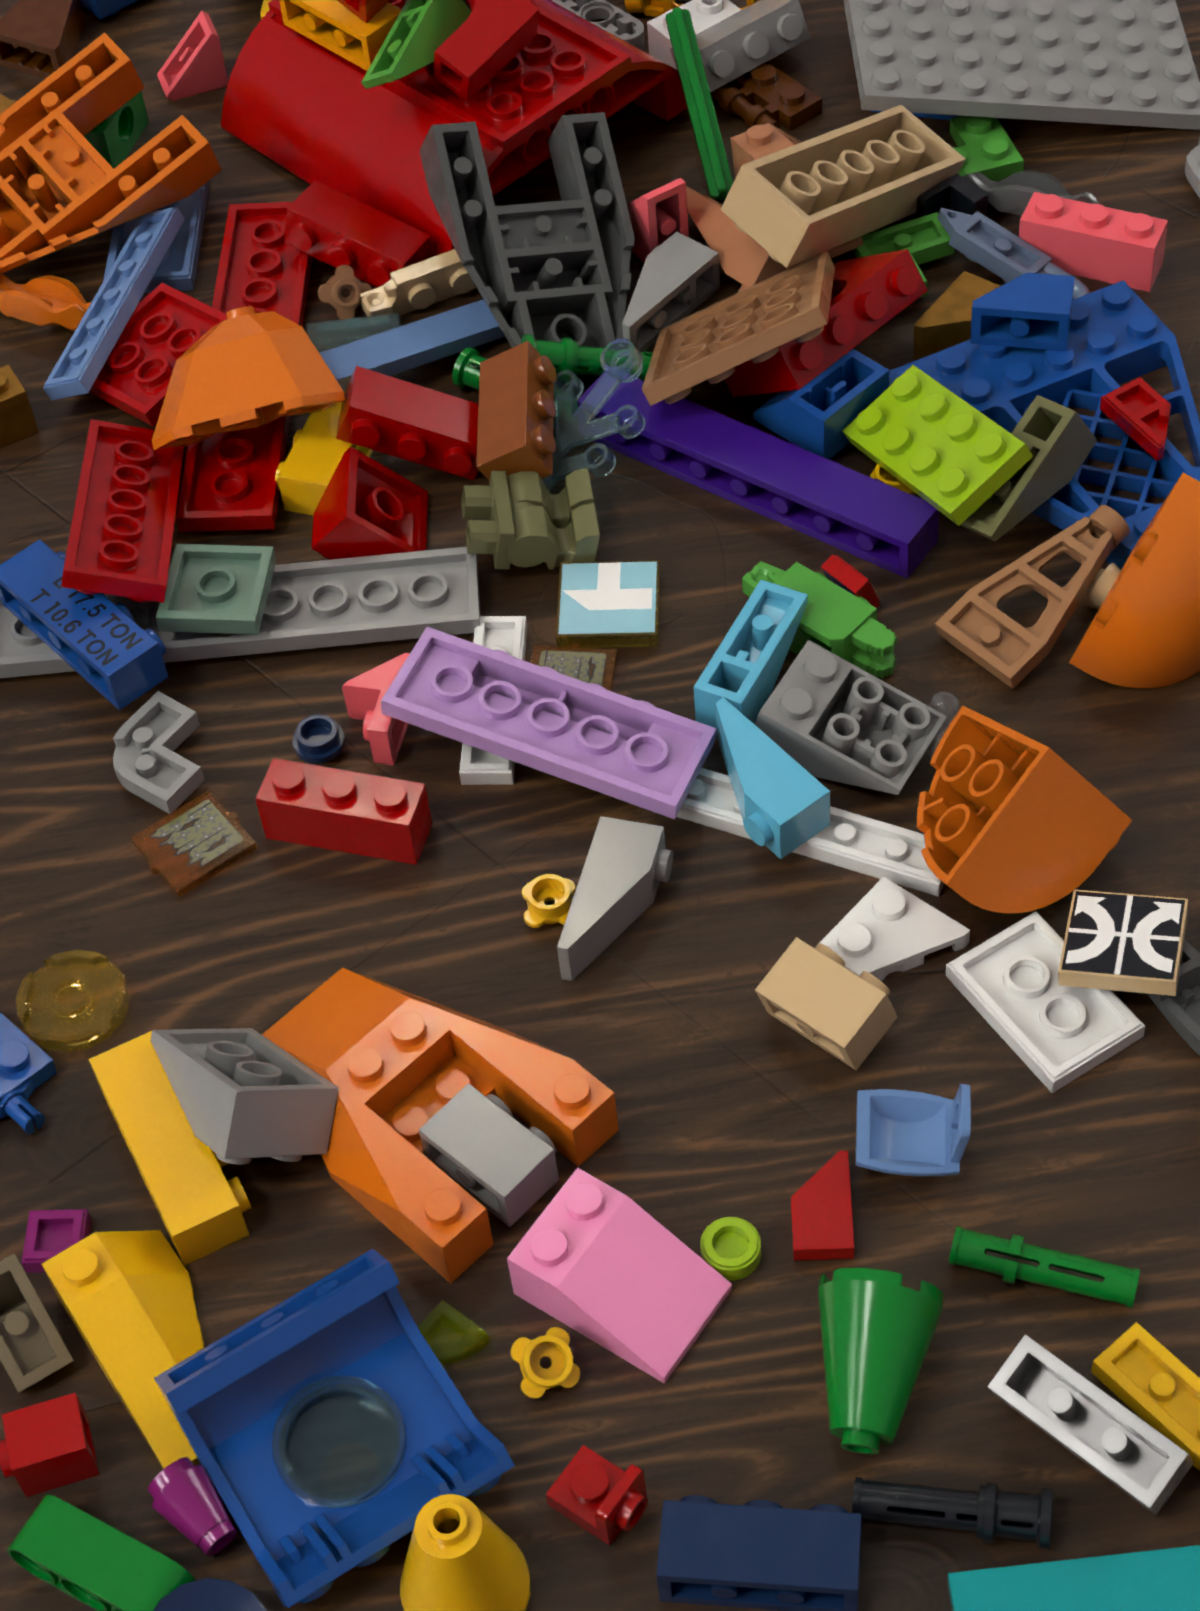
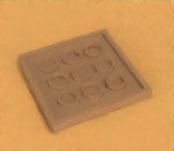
(740, 330)

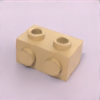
(827, 1001)

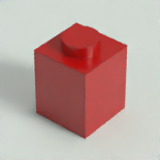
(48, 1445)

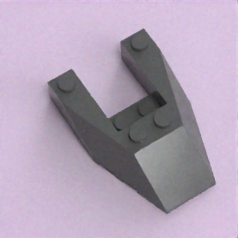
(541, 264)

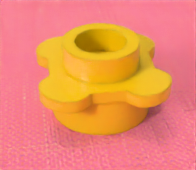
(543, 890)
(555, 1347)

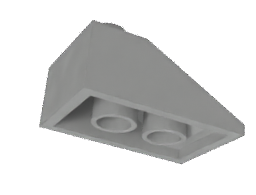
(247, 1094)

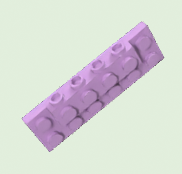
(550, 722)

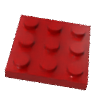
(147, 349)

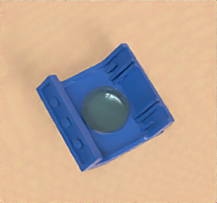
(329, 1427)

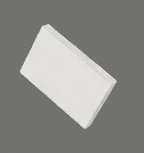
(1049, 1026)

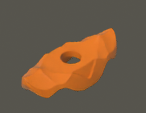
(43, 301)

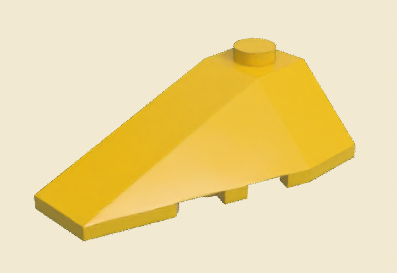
(137, 1320)

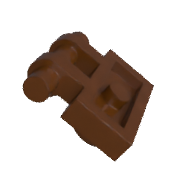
(768, 97)

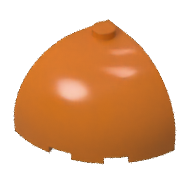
(1152, 613)
(1011, 818)

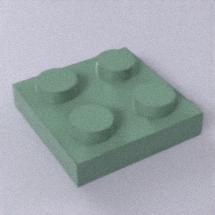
(217, 589)

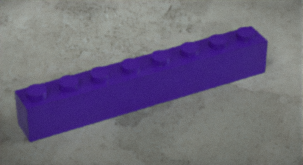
(777, 480)

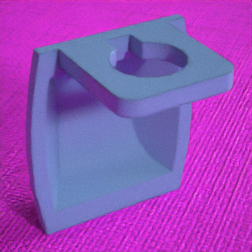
(912, 1131)

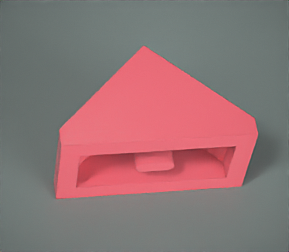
(195, 62)

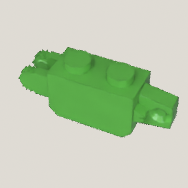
(832, 618)

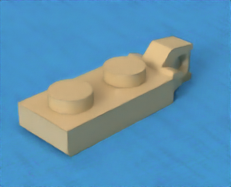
(419, 286)

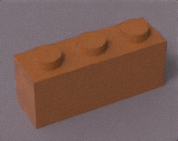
(516, 412)

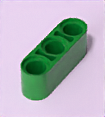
(93, 1559)

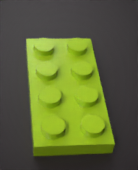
(937, 444)

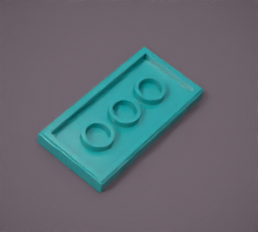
(1114, 1582)

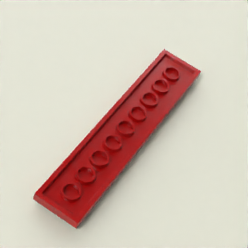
(232, 474)

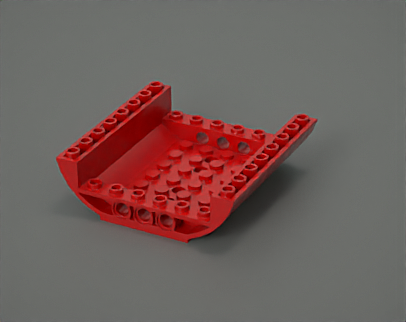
(325, 126)

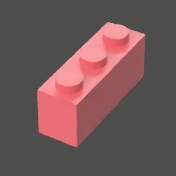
(1096, 239)

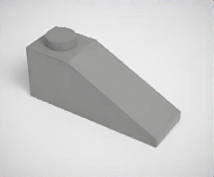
(670, 287)
(613, 889)

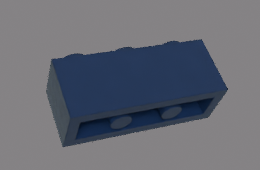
(759, 1555)

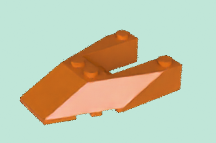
(59, 185)
(395, 1070)

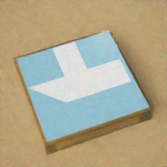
(608, 604)

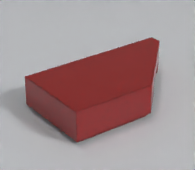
(1140, 414)

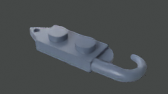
(998, 248)

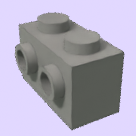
(490, 1153)

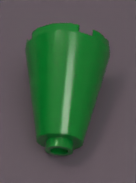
(873, 1351)

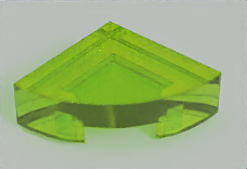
(452, 1334)

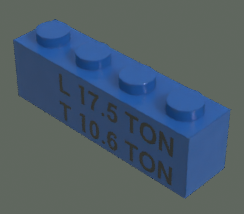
(82, 628)

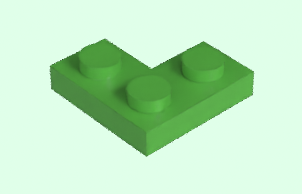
(985, 147)
(921, 236)

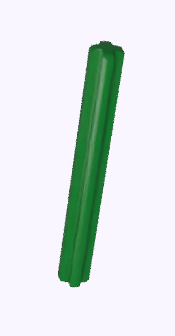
(699, 103)

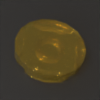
(72, 1001)

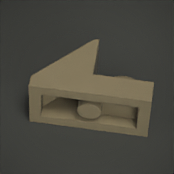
(27, 1335)

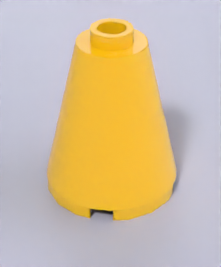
(462, 1561)

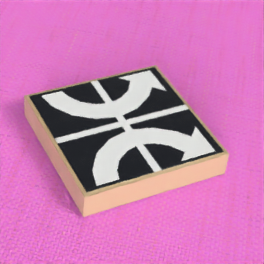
(1123, 942)

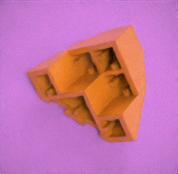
(243, 379)

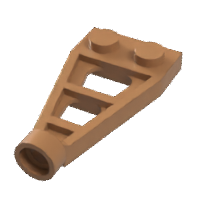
(1000, 642)

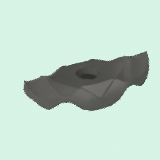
(1016, 190)

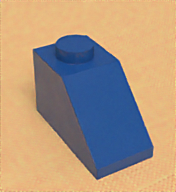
(1025, 313)

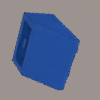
(825, 405)

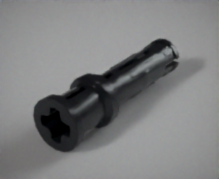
(986, 1511)

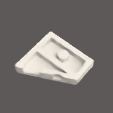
(892, 932)

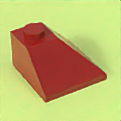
(369, 511)

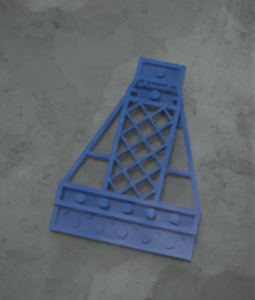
(1108, 344)

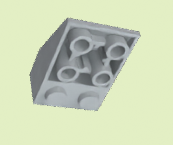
(847, 722)

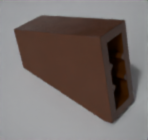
(40, 35)

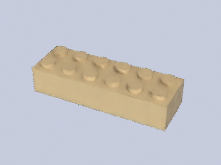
(839, 185)

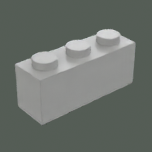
(750, 39)
(1091, 1424)

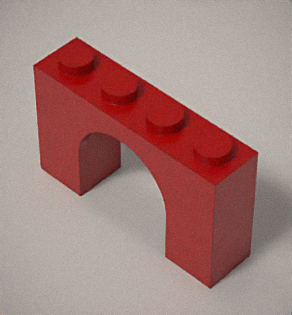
(479, 46)
(863, 299)

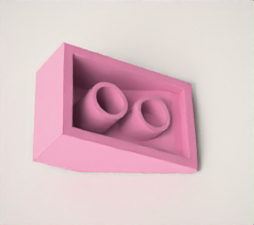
(616, 1276)

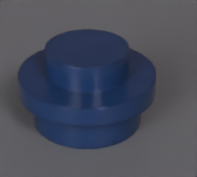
(318, 739)

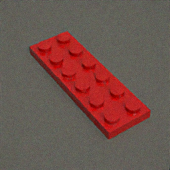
(123, 514)

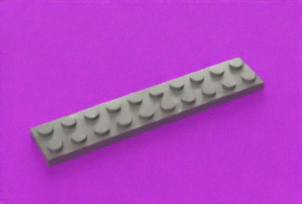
(305, 609)

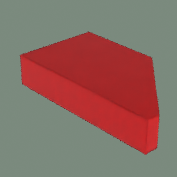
(824, 1213)

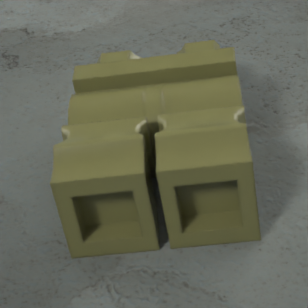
(529, 522)

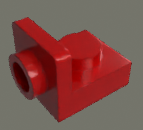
(599, 1495)

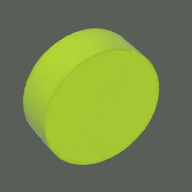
(731, 1247)

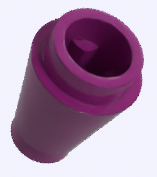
(191, 1505)

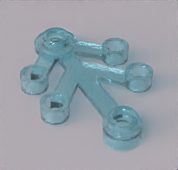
(622, 364)

